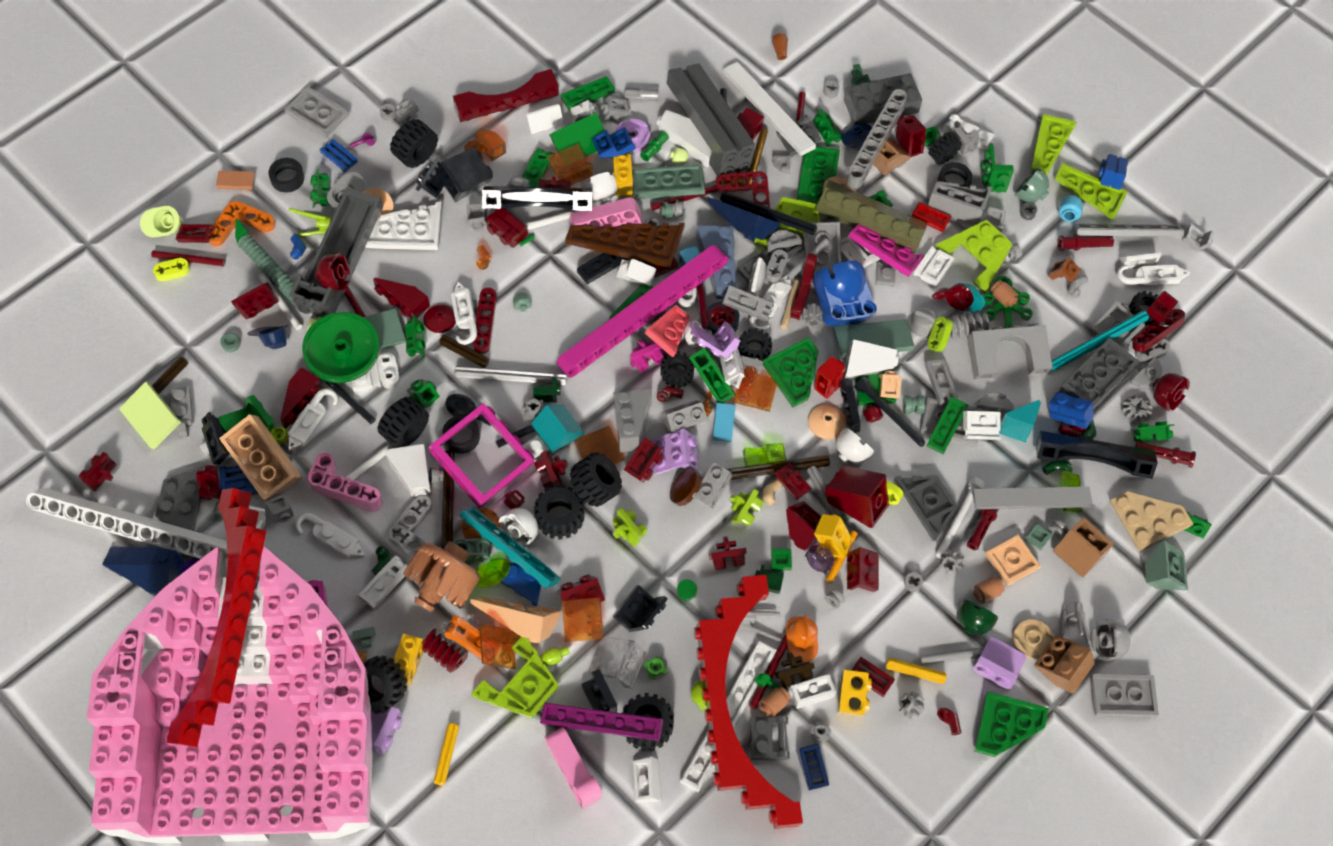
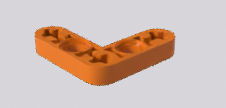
(241, 215)

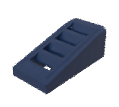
(805, 768)

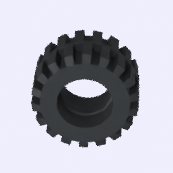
(413, 143)
(403, 422)
(595, 479)
(559, 526)
(393, 681)
(656, 707)

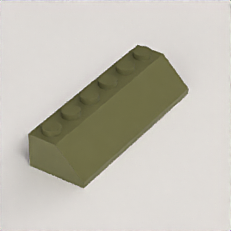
(855, 209)

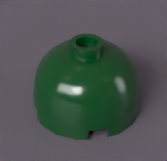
(975, 618)

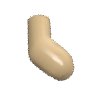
(768, 491)

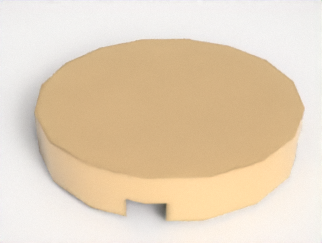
(1031, 637)

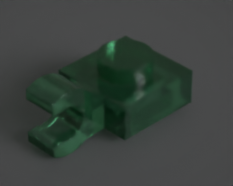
(858, 76)

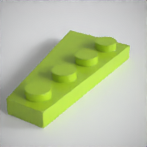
(1050, 141)
(1089, 188)

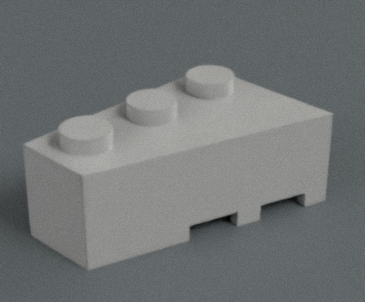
(959, 201)
(631, 414)

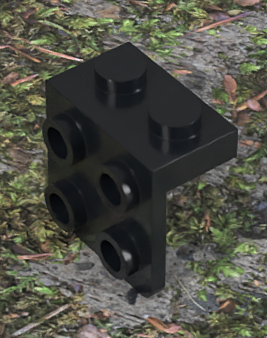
(639, 610)

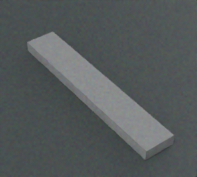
(1128, 230)
(1032, 497)

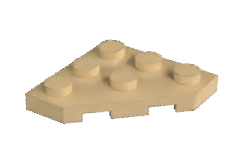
(1149, 519)

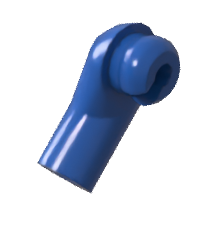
(299, 247)

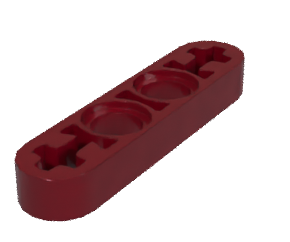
(485, 320)
(1173, 321)

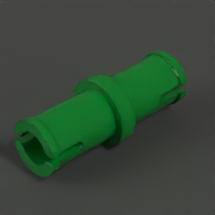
(654, 146)

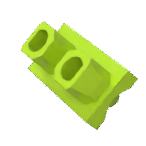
(750, 501)
(627, 529)

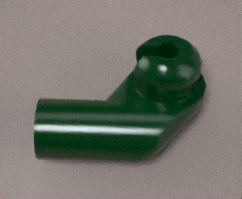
(1090, 432)
(1053, 466)
(383, 557)

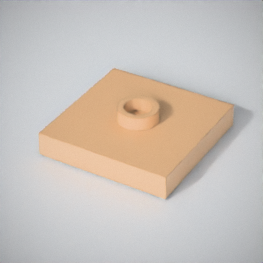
(1012, 560)

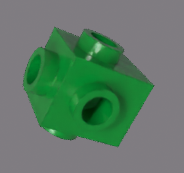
(423, 392)

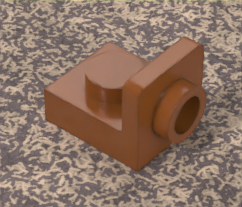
(1064, 268)

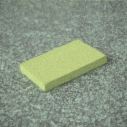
(149, 415)

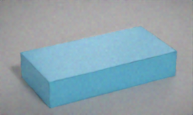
(724, 422)

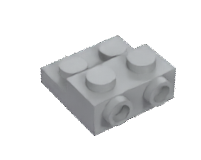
(1114, 316)

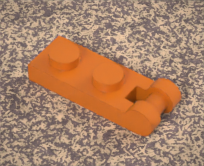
(468, 638)

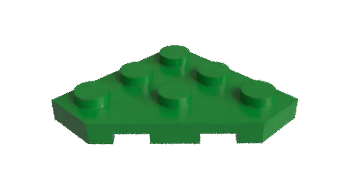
(794, 370)
(1007, 723)

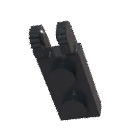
(598, 267)
(850, 404)

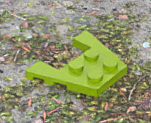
(795, 208)
(985, 245)
(527, 689)

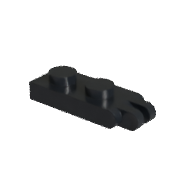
(212, 432)

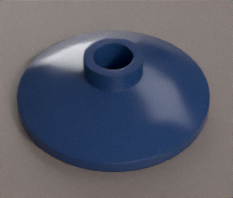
(855, 135)

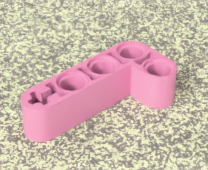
(613, 213)
(366, 498)
(574, 770)

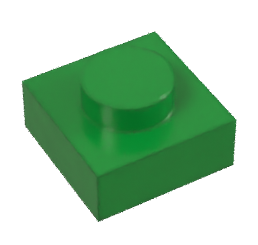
(781, 559)

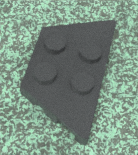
(180, 500)
(929, 502)

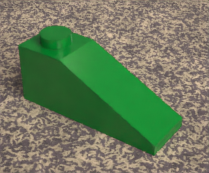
(712, 374)

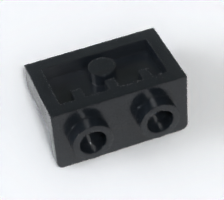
(430, 181)
(599, 693)

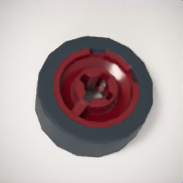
(717, 311)

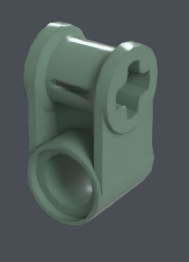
(473, 547)

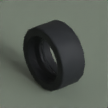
(283, 164)
(956, 168)
(464, 447)

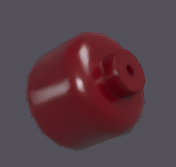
(872, 413)
(514, 499)

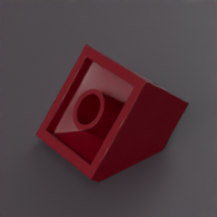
(802, 525)

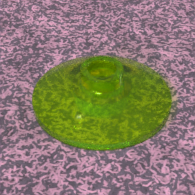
(493, 572)

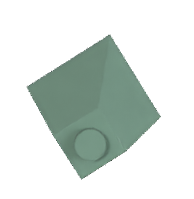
(1166, 568)

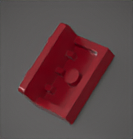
(644, 460)
(863, 569)
(585, 588)

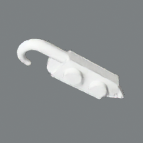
(1154, 275)
(776, 294)
(464, 312)
(733, 369)
(309, 419)
(331, 536)

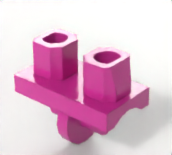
(644, 353)

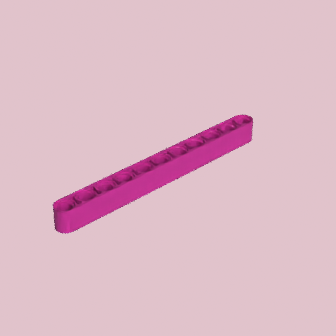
(642, 311)

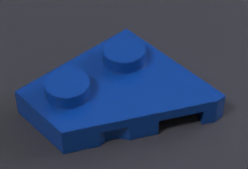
(522, 583)

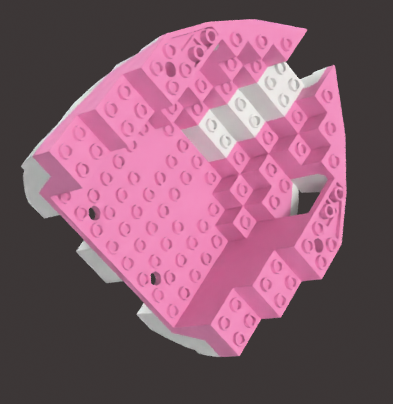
(287, 737)

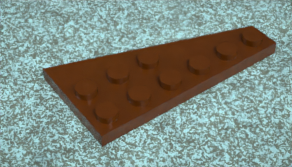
(632, 241)

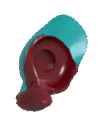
(961, 297)

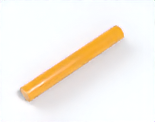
(839, 561)

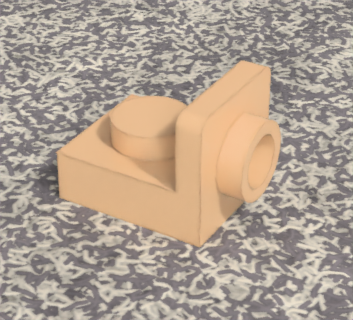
(890, 385)

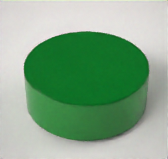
(686, 590)

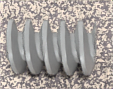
(968, 323)

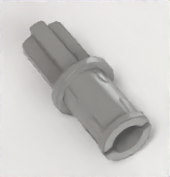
(643, 94)

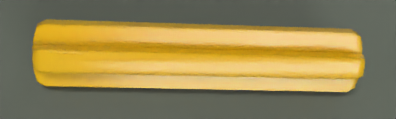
(916, 670)
(446, 754)

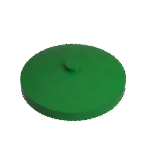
(341, 347)

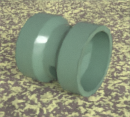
(913, 404)

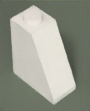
(868, 359)
(411, 468)

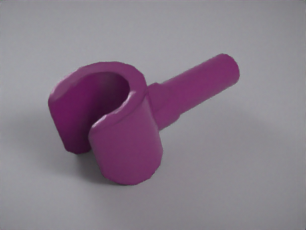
(366, 138)

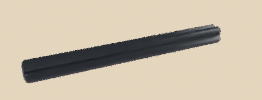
(768, 213)

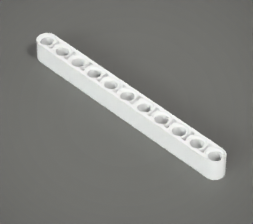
(122, 521)

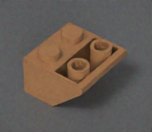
(890, 157)
(1083, 547)
(1065, 663)

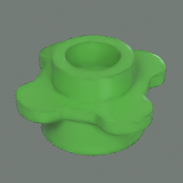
(655, 662)

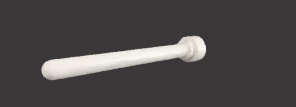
(975, 483)

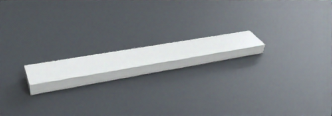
(769, 109)
(736, 701)

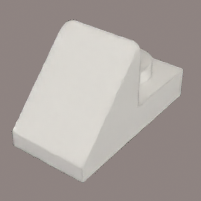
(636, 272)

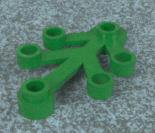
(1007, 310)

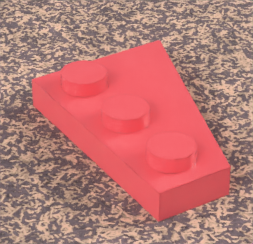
(669, 329)

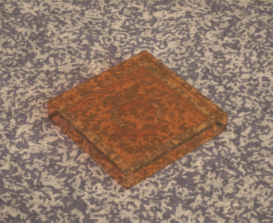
(600, 441)

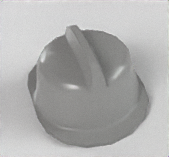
(350, 180)
(922, 322)

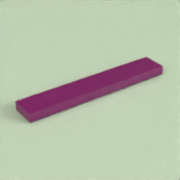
(602, 721)

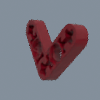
(755, 187)
(809, 271)

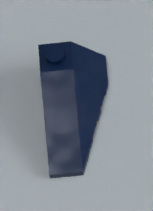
(745, 222)
(145, 566)

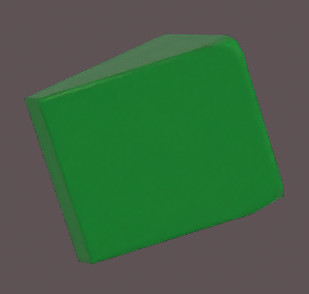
(931, 135)
(240, 230)

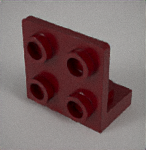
(255, 301)

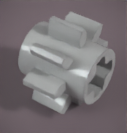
(407, 110)
(812, 315)
(530, 405)
(952, 556)
(911, 704)

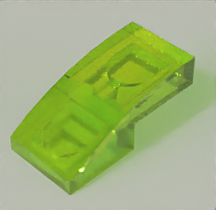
(766, 454)

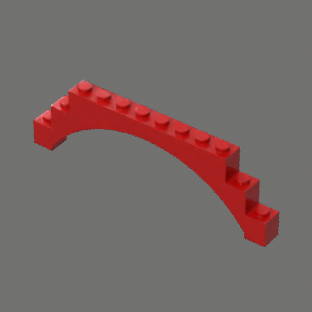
(220, 670)
(731, 763)

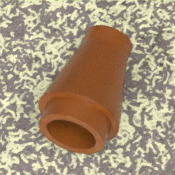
(780, 45)

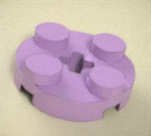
(642, 133)

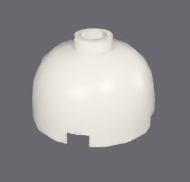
(603, 187)
(852, 448)
(520, 525)

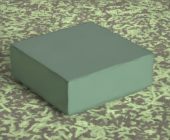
(1038, 536)

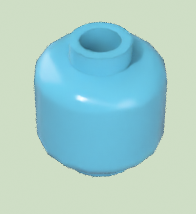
(1070, 208)

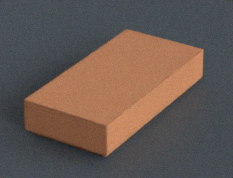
(235, 180)

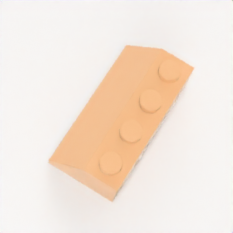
(260, 457)

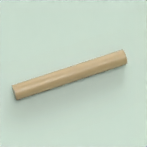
(794, 291)

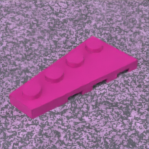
(885, 249)

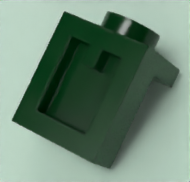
(546, 393)
(774, 579)

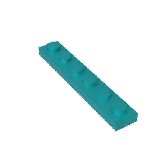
(506, 544)

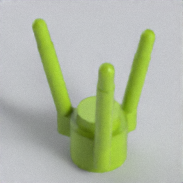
(322, 222)

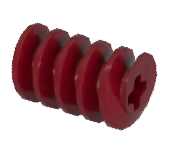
(442, 652)

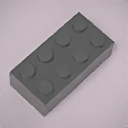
(868, 99)

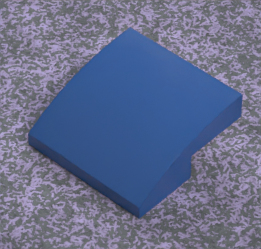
(614, 144)

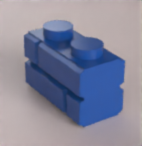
(1113, 171)
(1071, 410)

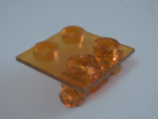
(570, 165)
(756, 390)
(582, 619)
(497, 646)

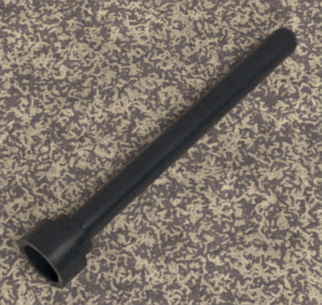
(864, 387)

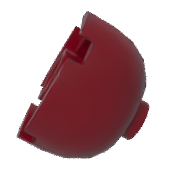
(333, 271)
(1169, 390)

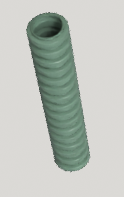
(267, 264)

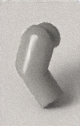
(1073, 288)

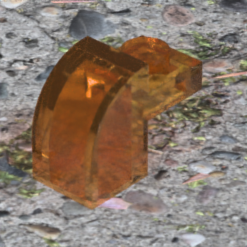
(488, 143)

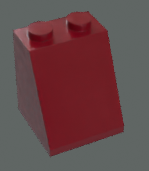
(859, 494)

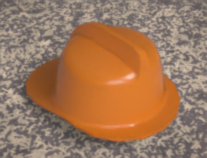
(802, 637)

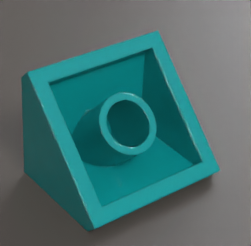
(1020, 421)
(556, 426)

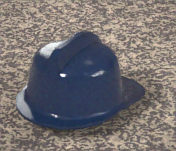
(271, 337)

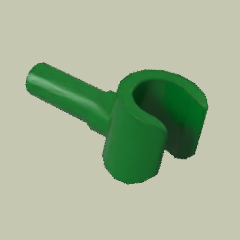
(763, 679)

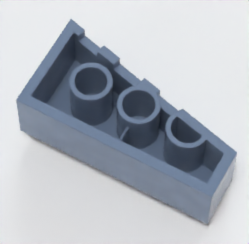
(723, 238)

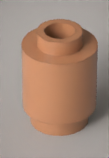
(1004, 293)
(988, 590)
(774, 701)

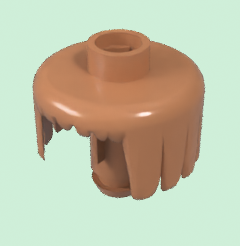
(444, 572)

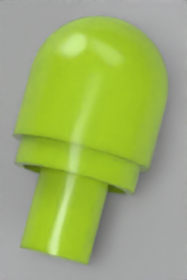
(554, 655)

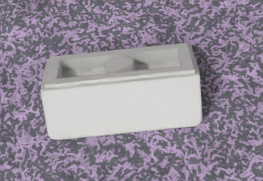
(544, 118)
(1140, 260)
(757, 277)
(813, 691)
(646, 780)

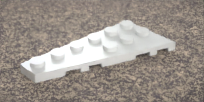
(408, 229)

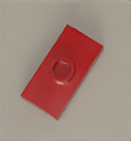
(933, 217)

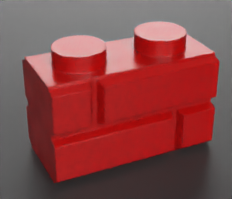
(829, 377)

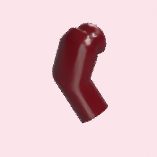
(669, 392)
(1070, 430)
(951, 719)

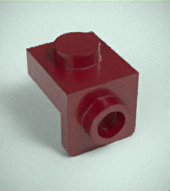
(1162, 306)

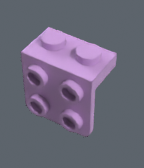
(723, 341)
(679, 451)
(1000, 663)
(383, 729)

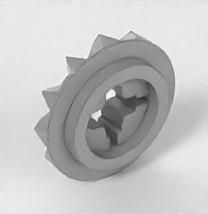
(1129, 409)

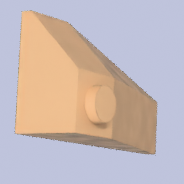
(527, 622)

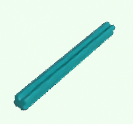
(1099, 340)

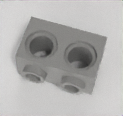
(684, 416)
(713, 485)

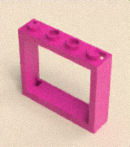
(458, 475)

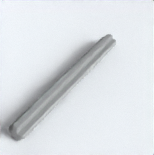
(509, 375)

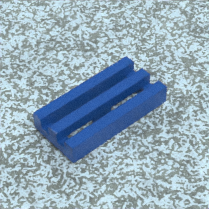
(353, 160)

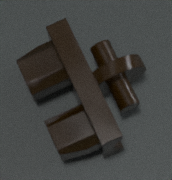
(804, 670)

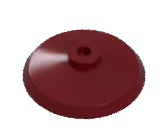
(439, 318)

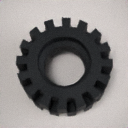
(945, 148)
(1142, 299)
(755, 336)
(677, 379)

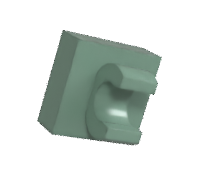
(364, 635)

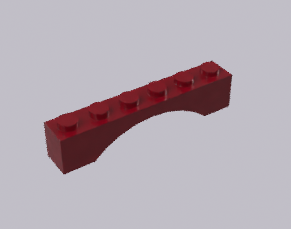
(474, 105)

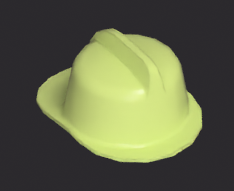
(160, 221)

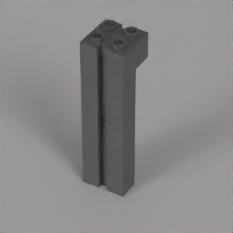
(713, 118)
(345, 235)

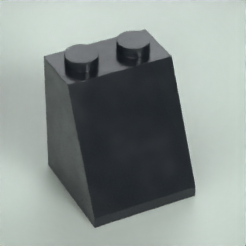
(464, 173)

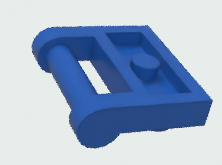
(238, 482)

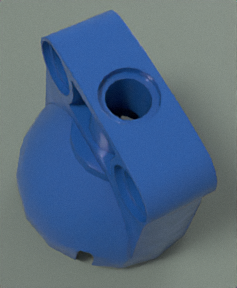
(845, 296)

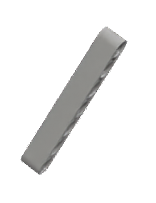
(876, 139)

